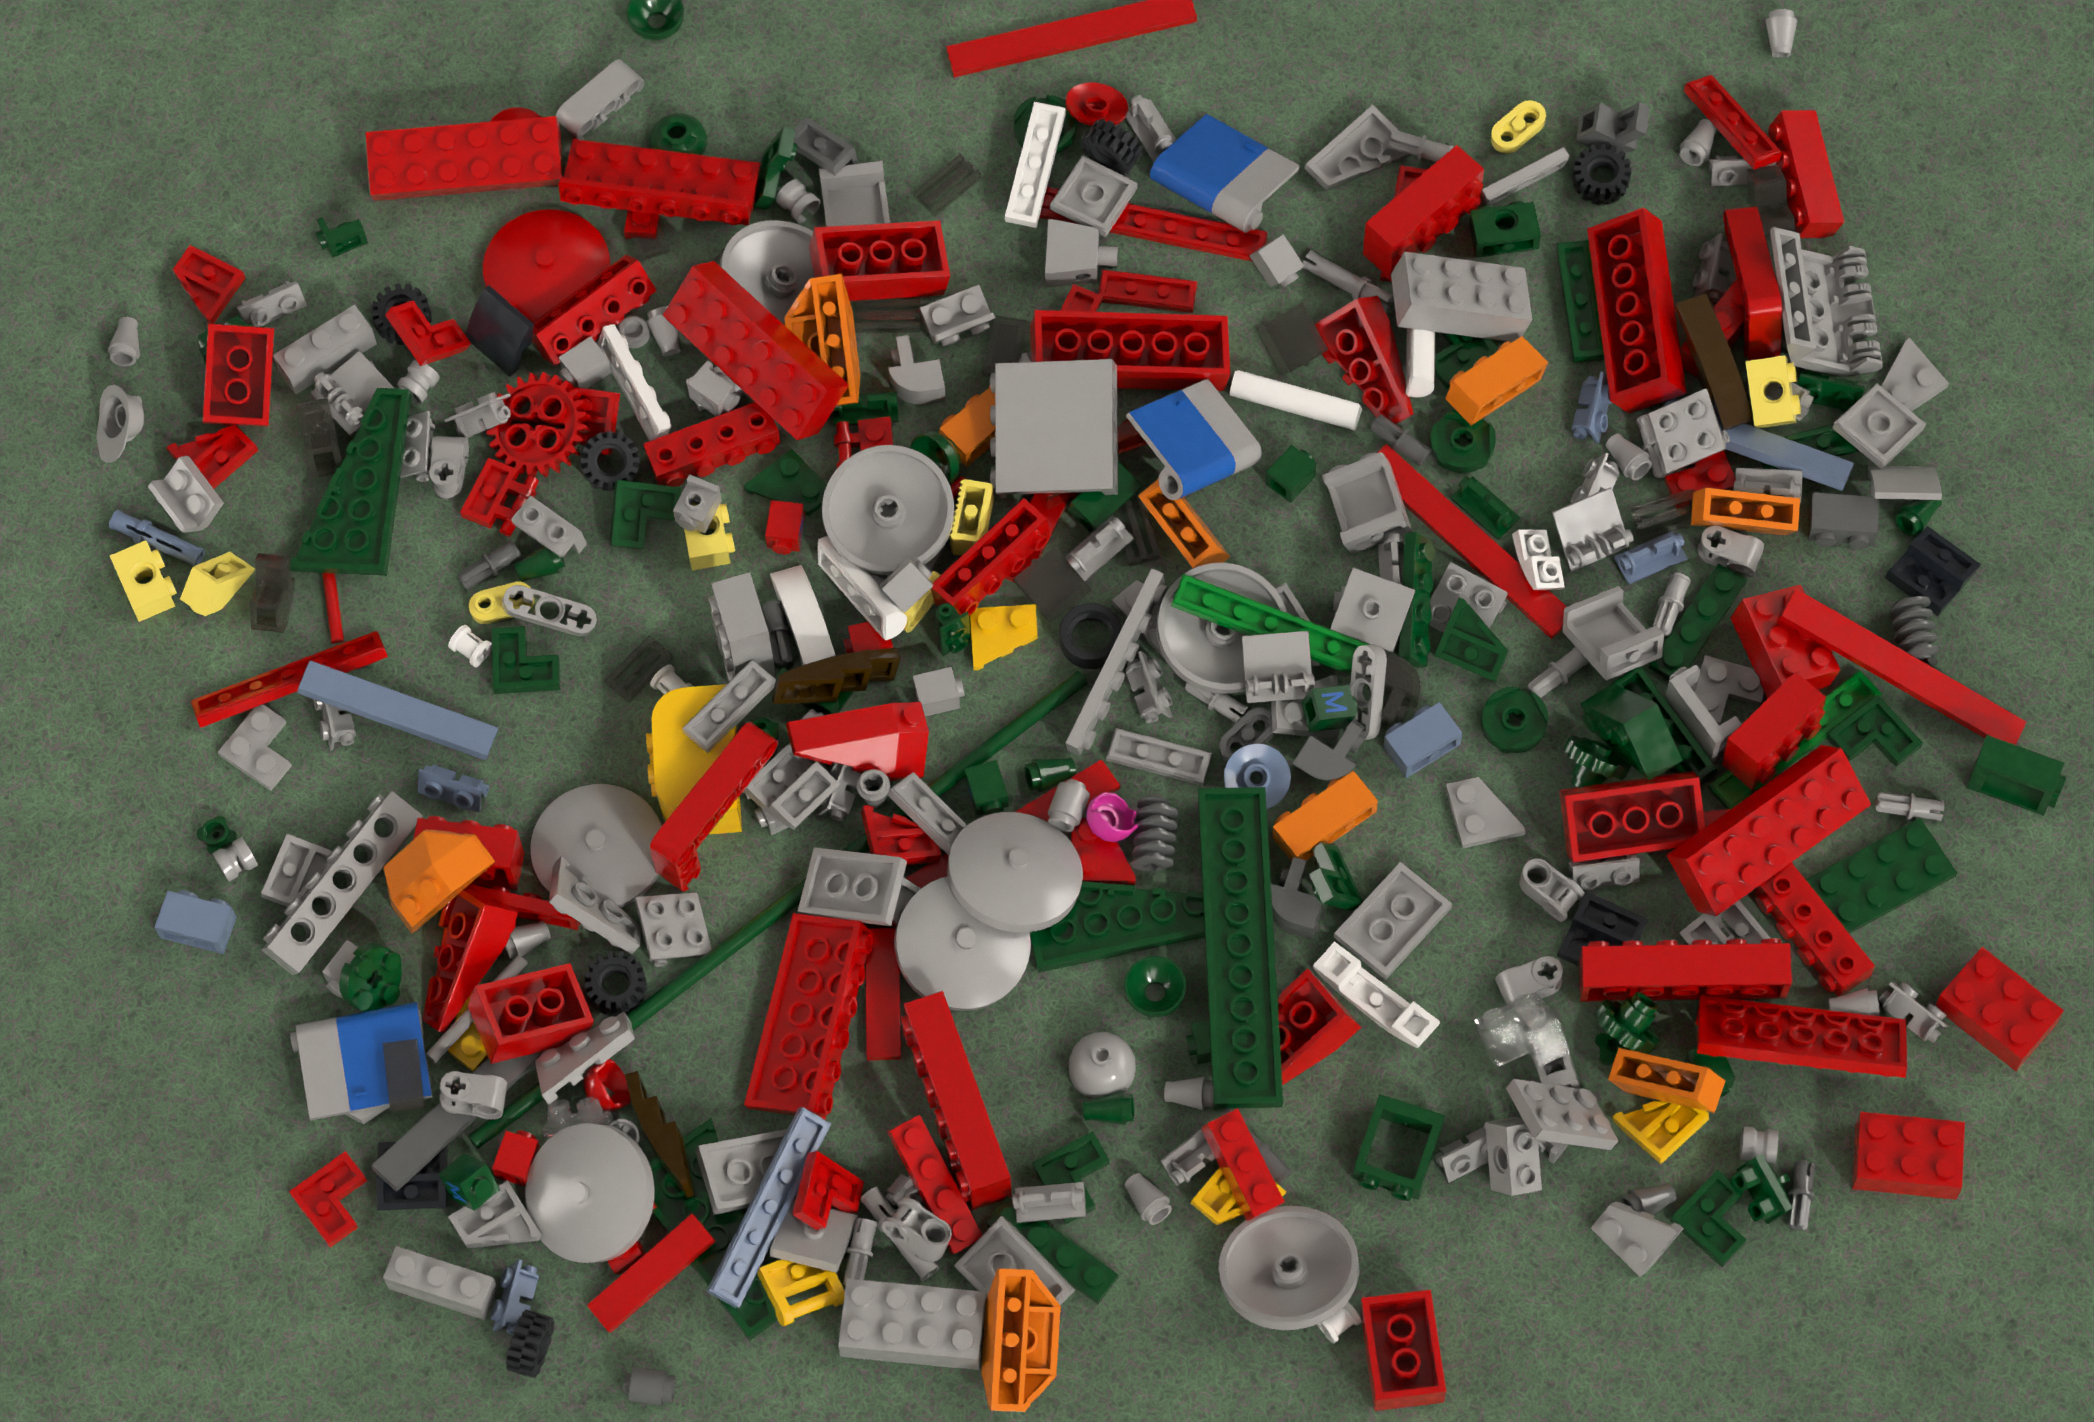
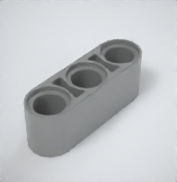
(598, 98)

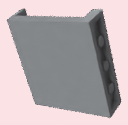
(1055, 427)

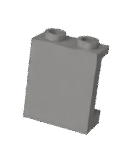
(855, 195)
(1367, 502)
(1611, 634)
(1695, 716)

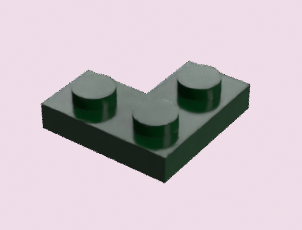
(773, 163)
(1460, 355)
(633, 505)
(515, 670)
(1877, 725)
(1332, 879)
(1072, 1164)
(1703, 1219)

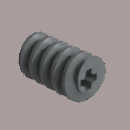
(1912, 629)
(1152, 834)

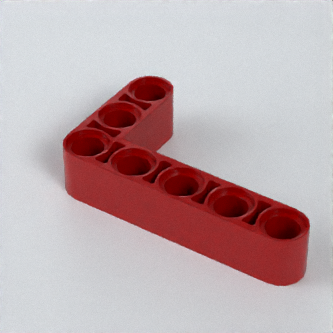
(1755, 282)
(677, 840)

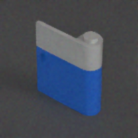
(1222, 172)
(1195, 439)
(346, 1058)

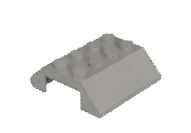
(1823, 314)

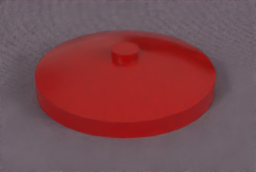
(543, 259)

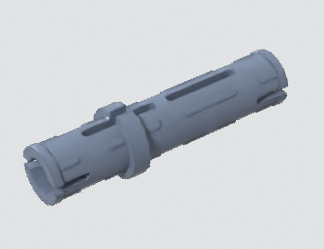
(124, 524)

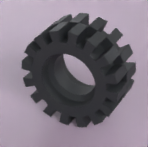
(1111, 146)
(1606, 158)
(393, 299)
(604, 441)
(609, 965)
(530, 1343)

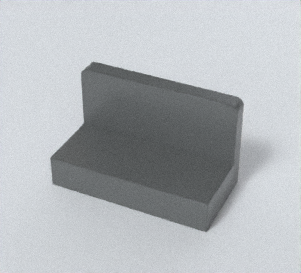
(823, 146)

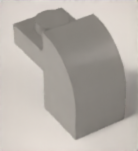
(912, 381)

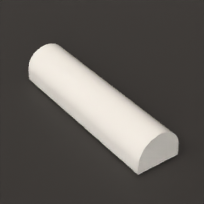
(1420, 362)
(1295, 399)
(862, 591)

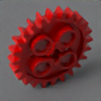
(533, 452)

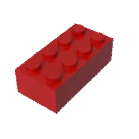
(1424, 210)
(883, 259)
(1631, 816)

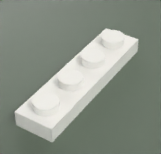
(1035, 164)
(633, 384)

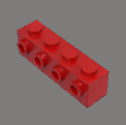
(1807, 173)
(592, 307)
(711, 444)
(992, 559)
(1814, 930)

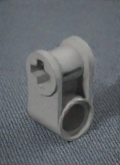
(448, 465)
(1733, 551)
(1552, 890)
(1528, 979)
(476, 1094)
(915, 1228)

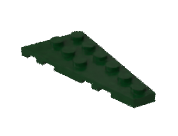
(360, 502)
(1116, 922)
(673, 1207)

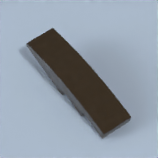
(1714, 361)
(840, 673)
(663, 1137)

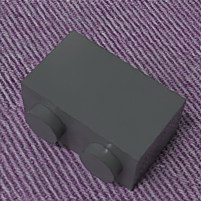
(1843, 520)

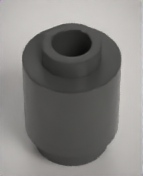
(649, 1386)

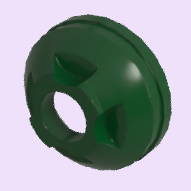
(641, 10)
(692, 142)
(931, 445)
(1155, 971)

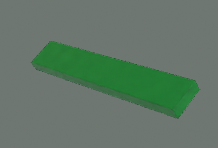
(1259, 619)
(1838, 706)

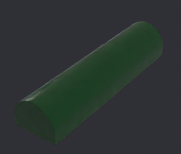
(1690, 751)

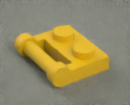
(789, 1278)

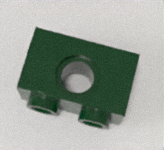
(1491, 240)

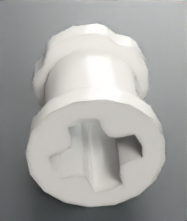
(470, 645)
(667, 680)
(1339, 1322)

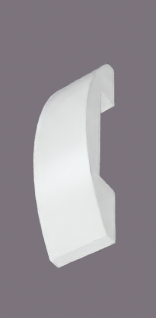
(803, 614)
(1374, 998)

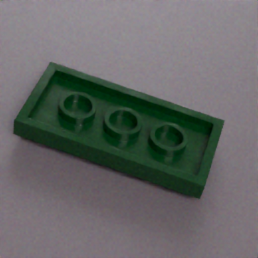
(1883, 876)

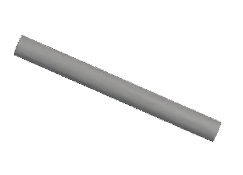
(466, 1019)

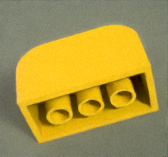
(676, 759)

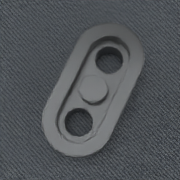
(1244, 734)

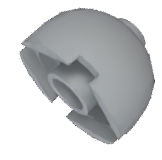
(1101, 1065)

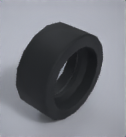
(1081, 613)

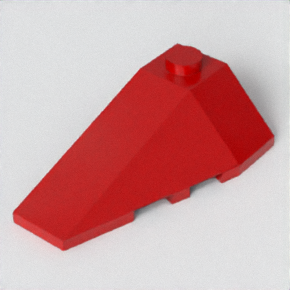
(1366, 349)
(869, 738)
(471, 942)
(1310, 1025)

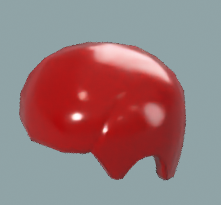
(609, 1076)

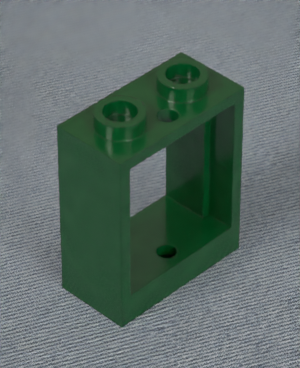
(2017, 776)
(1409, 1116)

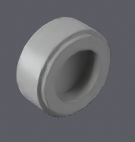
(635, 331)

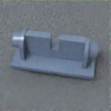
(1594, 419)
(1651, 557)
(441, 784)
(516, 1284)

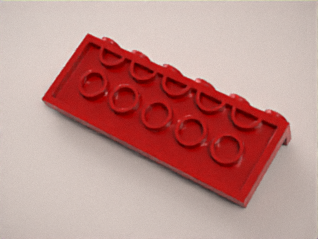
(660, 182)
(809, 1015)
(1802, 1036)

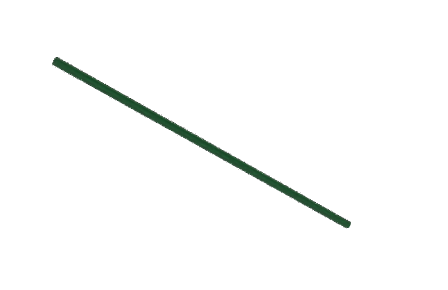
(792, 897)

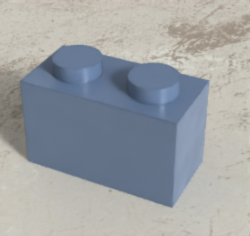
(1422, 739)
(195, 921)

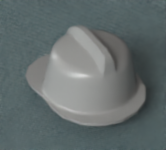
(118, 422)

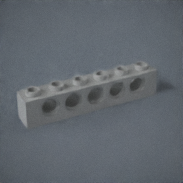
(400, 821)

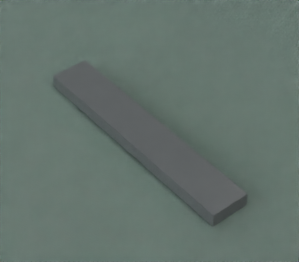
(440, 1128)

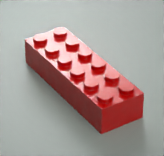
(464, 158)
(1636, 310)
(1146, 347)
(755, 350)
(1769, 830)
(1685, 971)
(957, 1100)

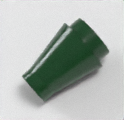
(1915, 515)
(539, 564)
(1048, 772)
(1112, 1108)

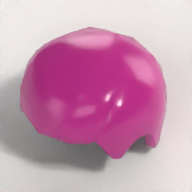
(1110, 817)

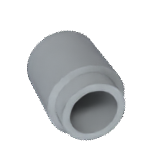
(1068, 805)

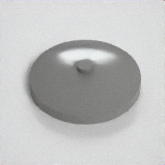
(770, 263)
(888, 508)
(1204, 651)
(603, 837)
(1014, 872)
(955, 953)
(590, 1193)
(1289, 1268)

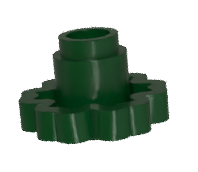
(1594, 762)
(1630, 1022)

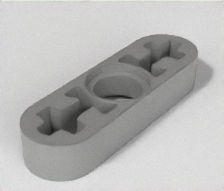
(569, 626)
(1376, 682)

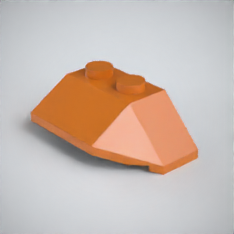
(826, 325)
(433, 873)
(1018, 1340)

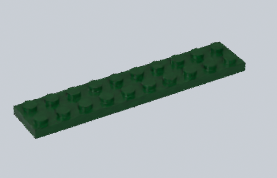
(1239, 948)

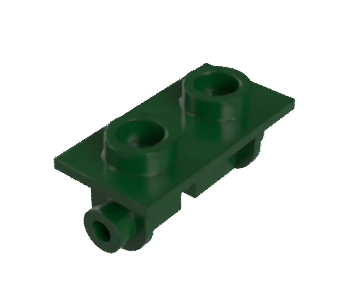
(1835, 394)
(868, 407)
(1484, 507)
(953, 629)

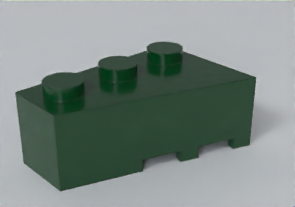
(1632, 729)

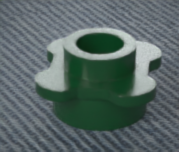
(213, 826)
(1605, 1042)

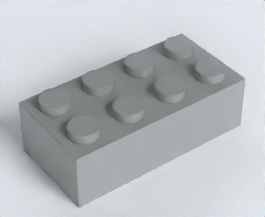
(1461, 297)
(740, 625)
(912, 1324)

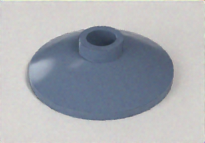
(1260, 759)

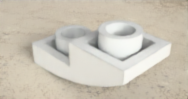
(1536, 561)

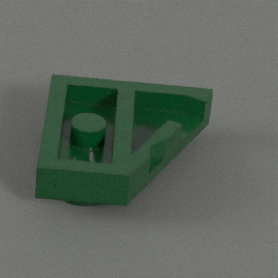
(789, 481)
(1471, 643)

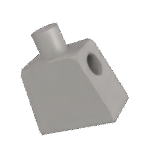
(1075, 254)

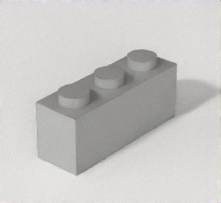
(324, 349)
(440, 1283)

